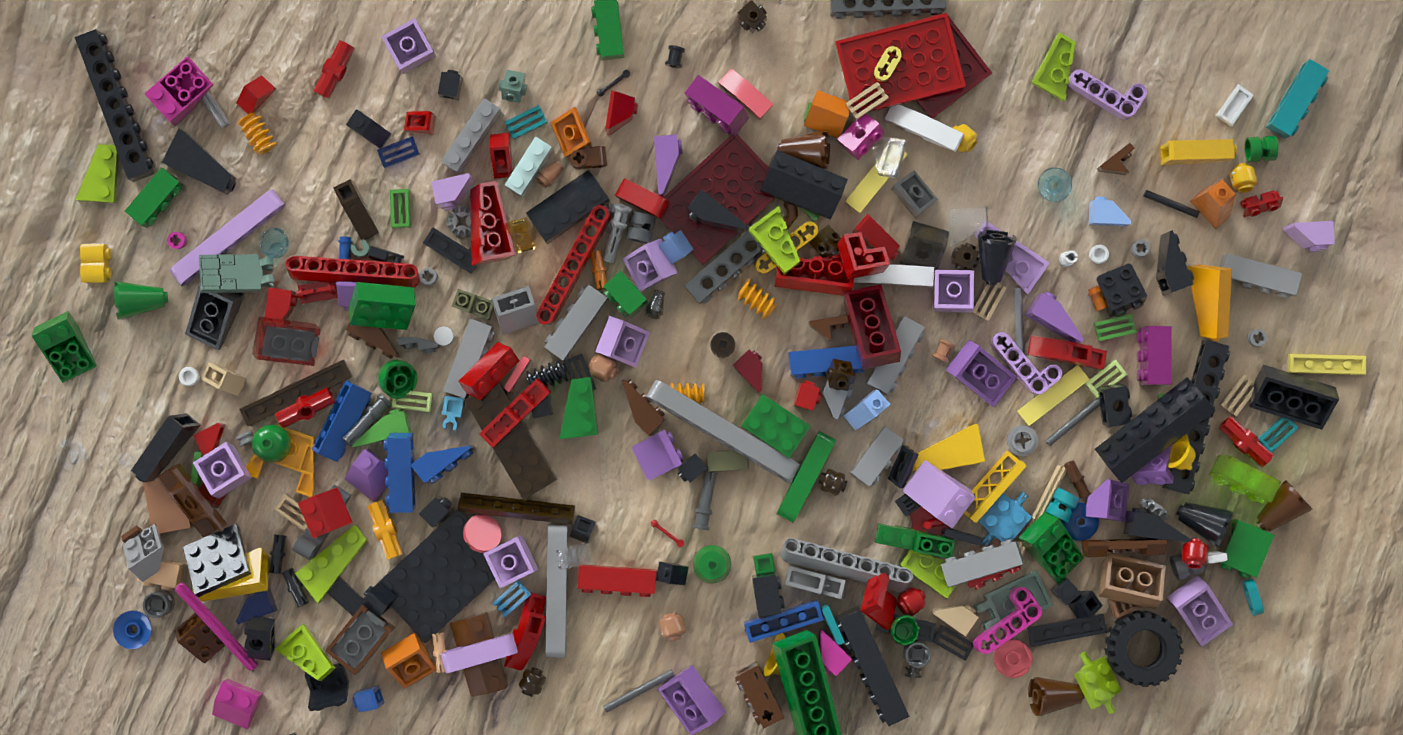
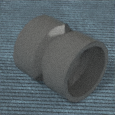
(641, 227)
(1180, 569)
(158, 604)
(917, 654)

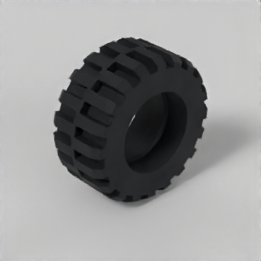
(1169, 648)

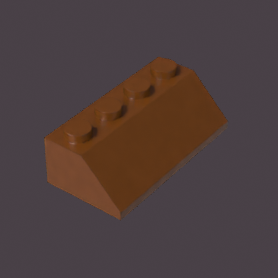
(484, 677)

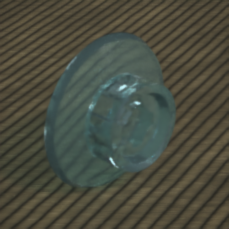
(1063, 181)

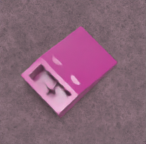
(179, 91)

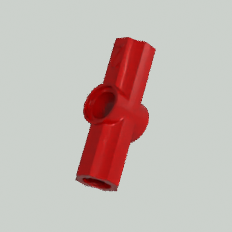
(334, 69)
(298, 411)
(1246, 441)

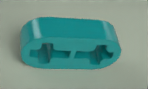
(1253, 597)

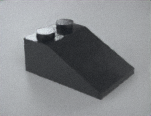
(711, 213)
(213, 317)
(1148, 525)

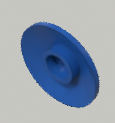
(1084, 531)
(123, 629)

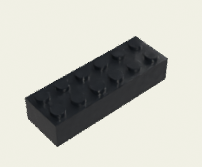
(1154, 430)
(874, 669)

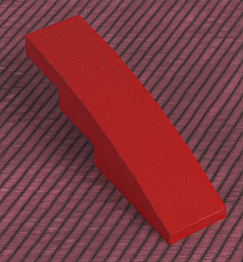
(514, 413)

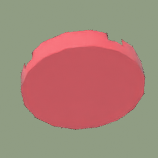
(482, 533)
(1013, 658)

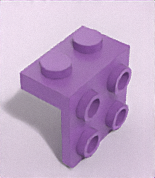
(657, 455)
(1155, 471)

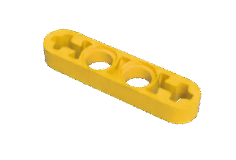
(809, 237)

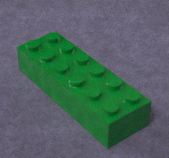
(806, 685)

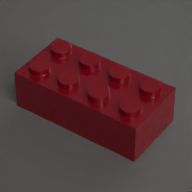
(872, 327)

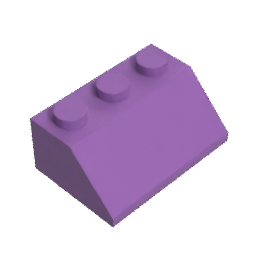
(691, 700)

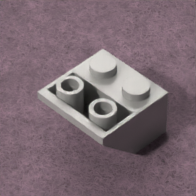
(515, 310)
(144, 553)

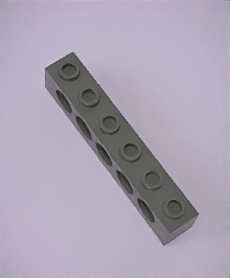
(917, 8)
(695, 286)

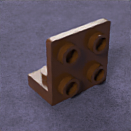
(198, 638)

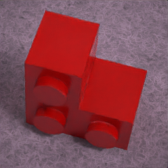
(859, 260)

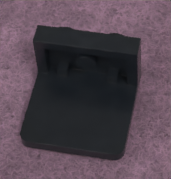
(1121, 290)
(329, 691)

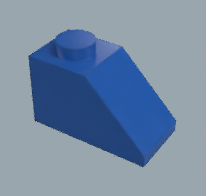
(368, 699)

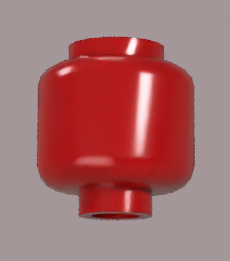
(1195, 553)
(911, 601)

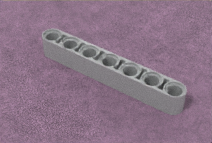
(839, 558)
(556, 594)

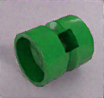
(1261, 148)

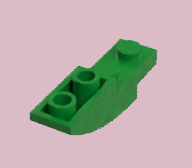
(915, 540)

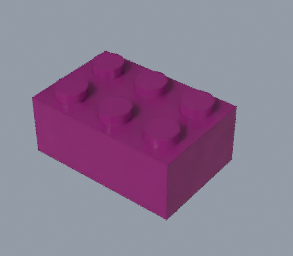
(716, 106)
(1155, 355)

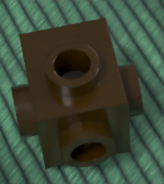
(752, 10)
(826, 242)
(958, 259)
(840, 375)

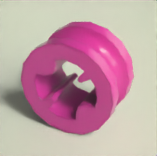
(173, 245)

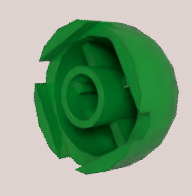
(397, 378)
(271, 443)

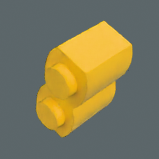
(95, 263)

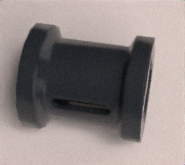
(675, 56)

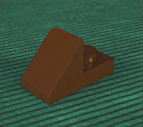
(1114, 165)
(822, 326)

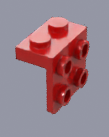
(878, 602)

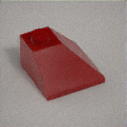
(620, 111)

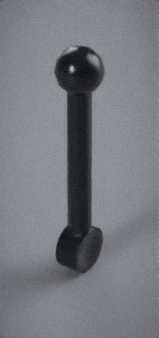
(626, 73)

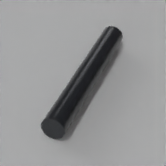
(1172, 204)

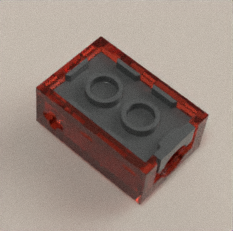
(286, 341)

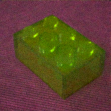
(1244, 479)

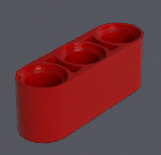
(641, 198)

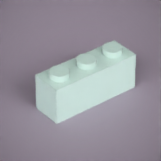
(528, 167)

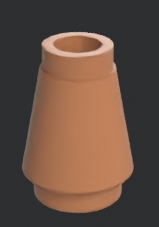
(548, 175)

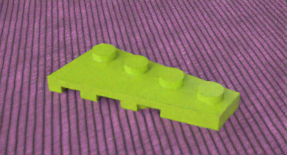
(327, 566)

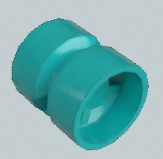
(1066, 499)

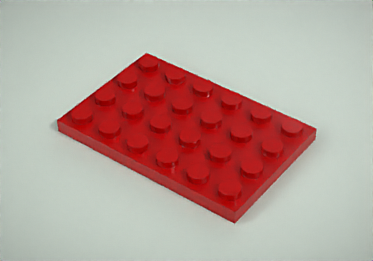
(926, 65)

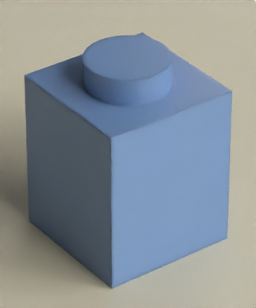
(675, 246)

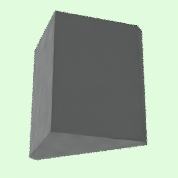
(914, 193)

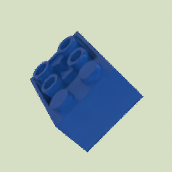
(433, 464)

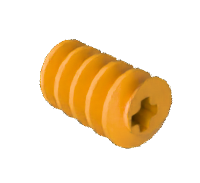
(255, 133)
(756, 299)
(695, 394)

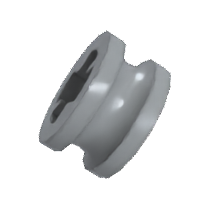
(1139, 242)
(431, 271)
(1255, 332)
(245, 438)

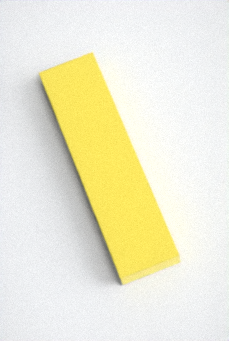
(867, 189)
(1327, 364)
(1054, 395)

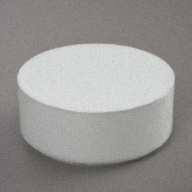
(1099, 254)
(443, 336)
(189, 376)

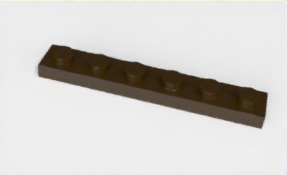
(287, 396)
(516, 508)

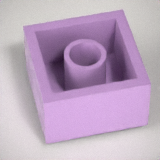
(408, 46)
(954, 291)
(222, 470)

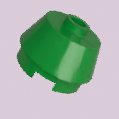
(712, 564)

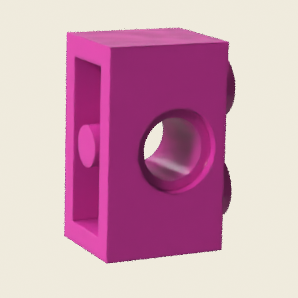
(851, 138)

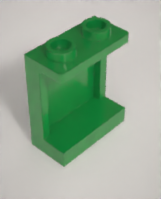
(1246, 549)

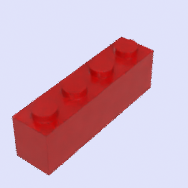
(617, 579)

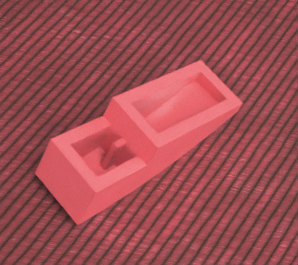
(746, 94)

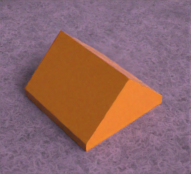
(827, 114)
(570, 132)

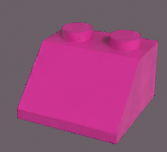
(832, 655)
(236, 703)

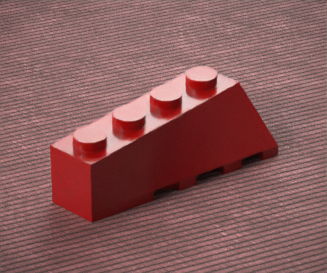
(816, 275)

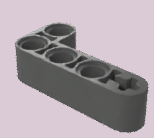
(309, 547)

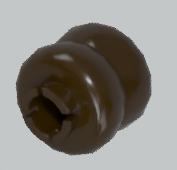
(832, 482)
(532, 681)

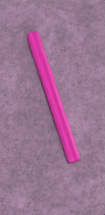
(215, 625)

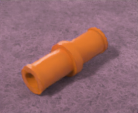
(598, 269)

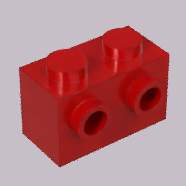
(807, 396)

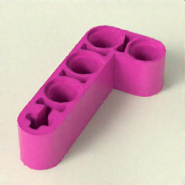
(1006, 623)

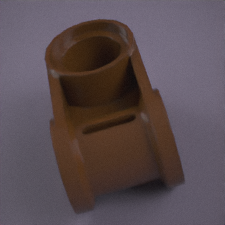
(591, 158)

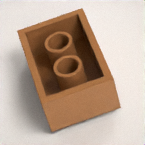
(1132, 581)

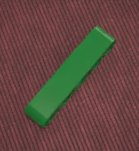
(806, 476)

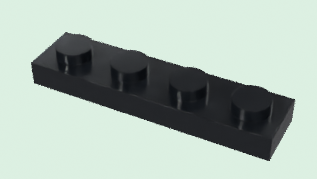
(1066, 630)

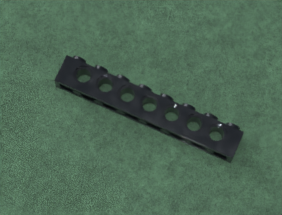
(87, 44)
(1202, 368)

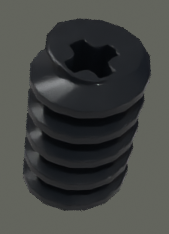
(548, 375)

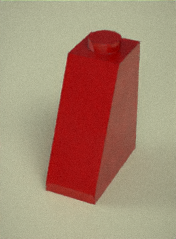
(877, 237)

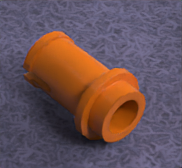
(1097, 298)

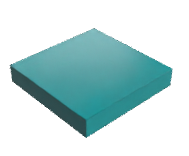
(832, 624)

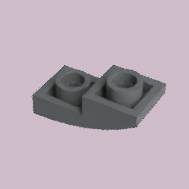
(423, 344)

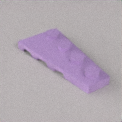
(1023, 265)

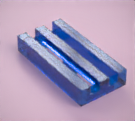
(401, 151)

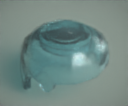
(274, 243)

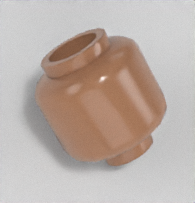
(603, 368)
(672, 626)

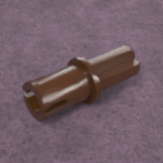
(1077, 479)

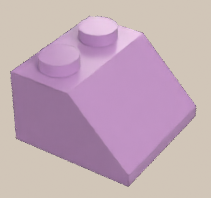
(452, 190)
(1312, 235)
(649, 265)
(622, 341)
(510, 561)

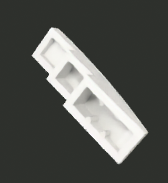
(924, 127)
(901, 275)

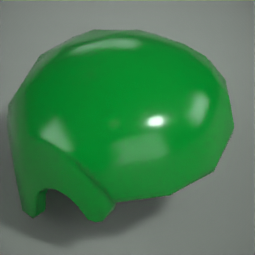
(904, 630)

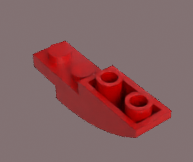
(1067, 351)
(528, 631)

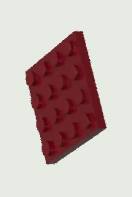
(973, 70)

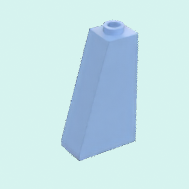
(866, 409)

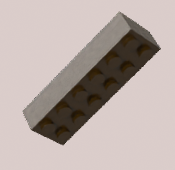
(518, 449)

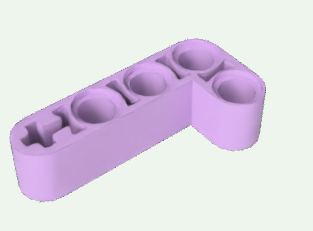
(1105, 90)
(1022, 360)
(478, 653)

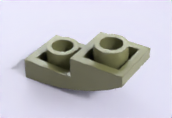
(473, 304)
(726, 461)

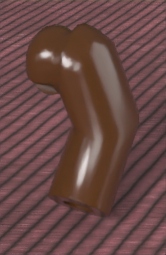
(792, 214)

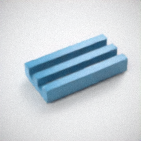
(502, 607)

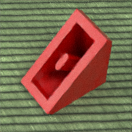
(255, 94)
(420, 122)
(209, 438)

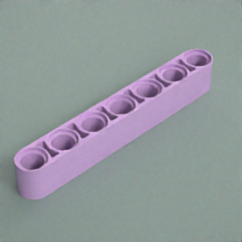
(228, 235)

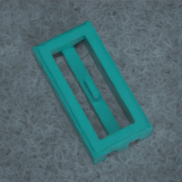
(523, 115)
(1266, 443)

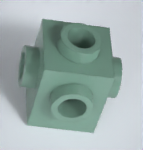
(513, 86)

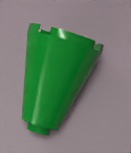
(137, 299)

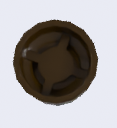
(722, 344)

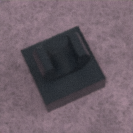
(907, 505)

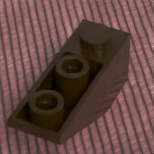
(356, 209)

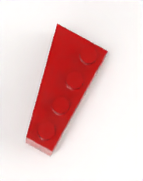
(489, 225)

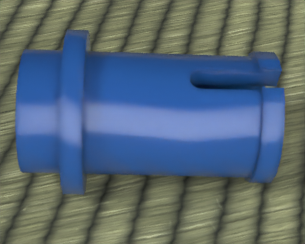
(345, 247)

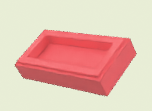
(517, 373)

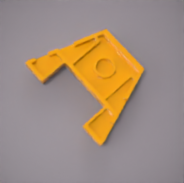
(299, 459)

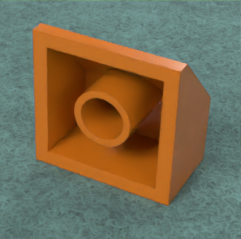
(408, 661)

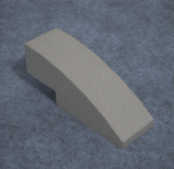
(817, 582)

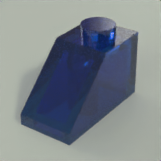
(257, 605)

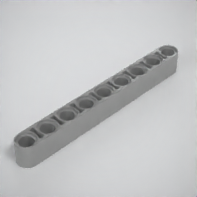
(723, 431)

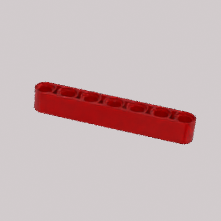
(345, 266)
(565, 271)

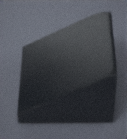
(582, 529)

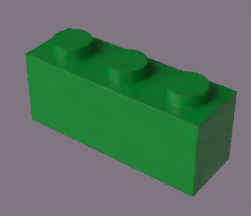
(608, 29)
(154, 198)

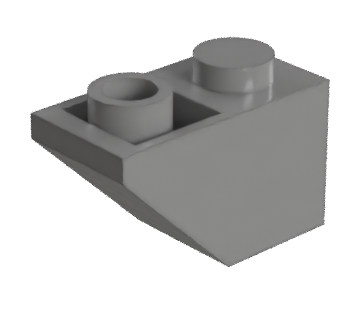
(835, 400)

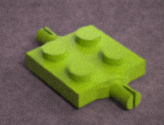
(1097, 682)

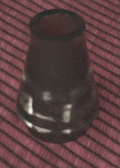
(656, 305)

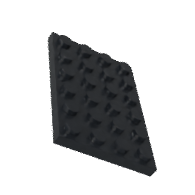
(438, 578)

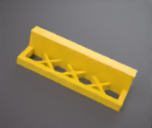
(999, 488)

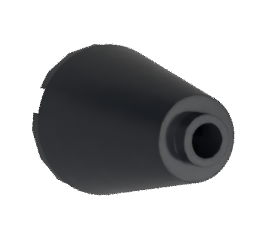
(994, 254)
(1205, 520)

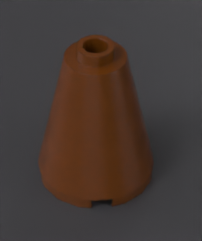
(809, 148)
(1284, 508)
(1053, 695)

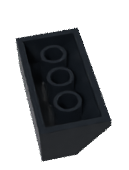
(803, 184)
(567, 206)
(1293, 397)

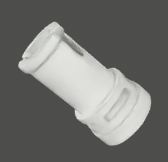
(1068, 258)

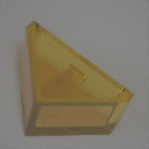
(521, 234)

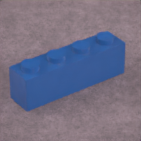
(819, 360)
(342, 417)
(400, 472)
(789, 619)

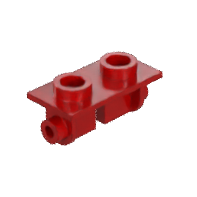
(1269, 201)
(316, 292)

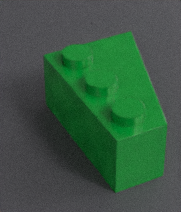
(580, 410)

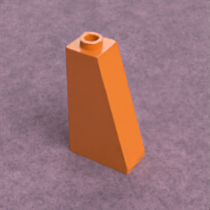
(1215, 203)

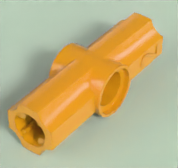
(385, 529)

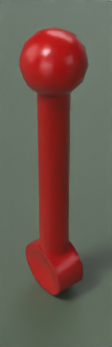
(680, 543)

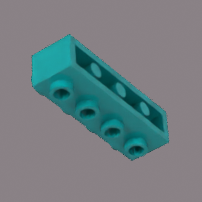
(1297, 99)

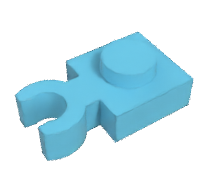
(452, 408)

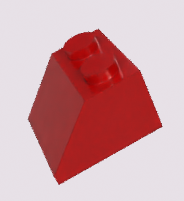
(325, 512)

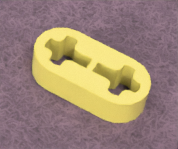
(891, 66)

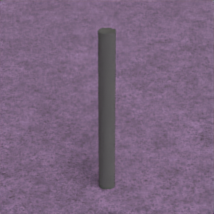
(1072, 422)
(639, 690)

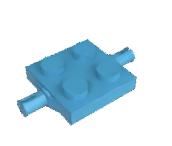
(1005, 518)

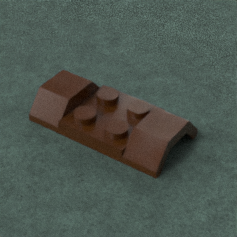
(191, 501)
(1146, 546)

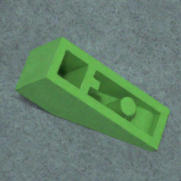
(395, 422)

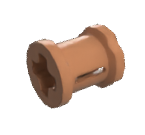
(943, 350)

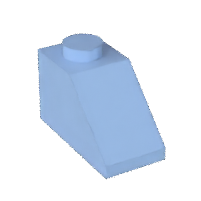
(1106, 213)

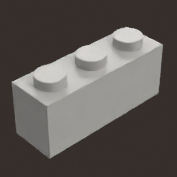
(877, 457)

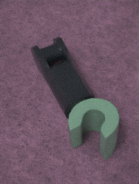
(375, 253)

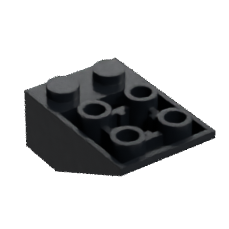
(1171, 266)

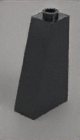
(193, 160)
(164, 446)

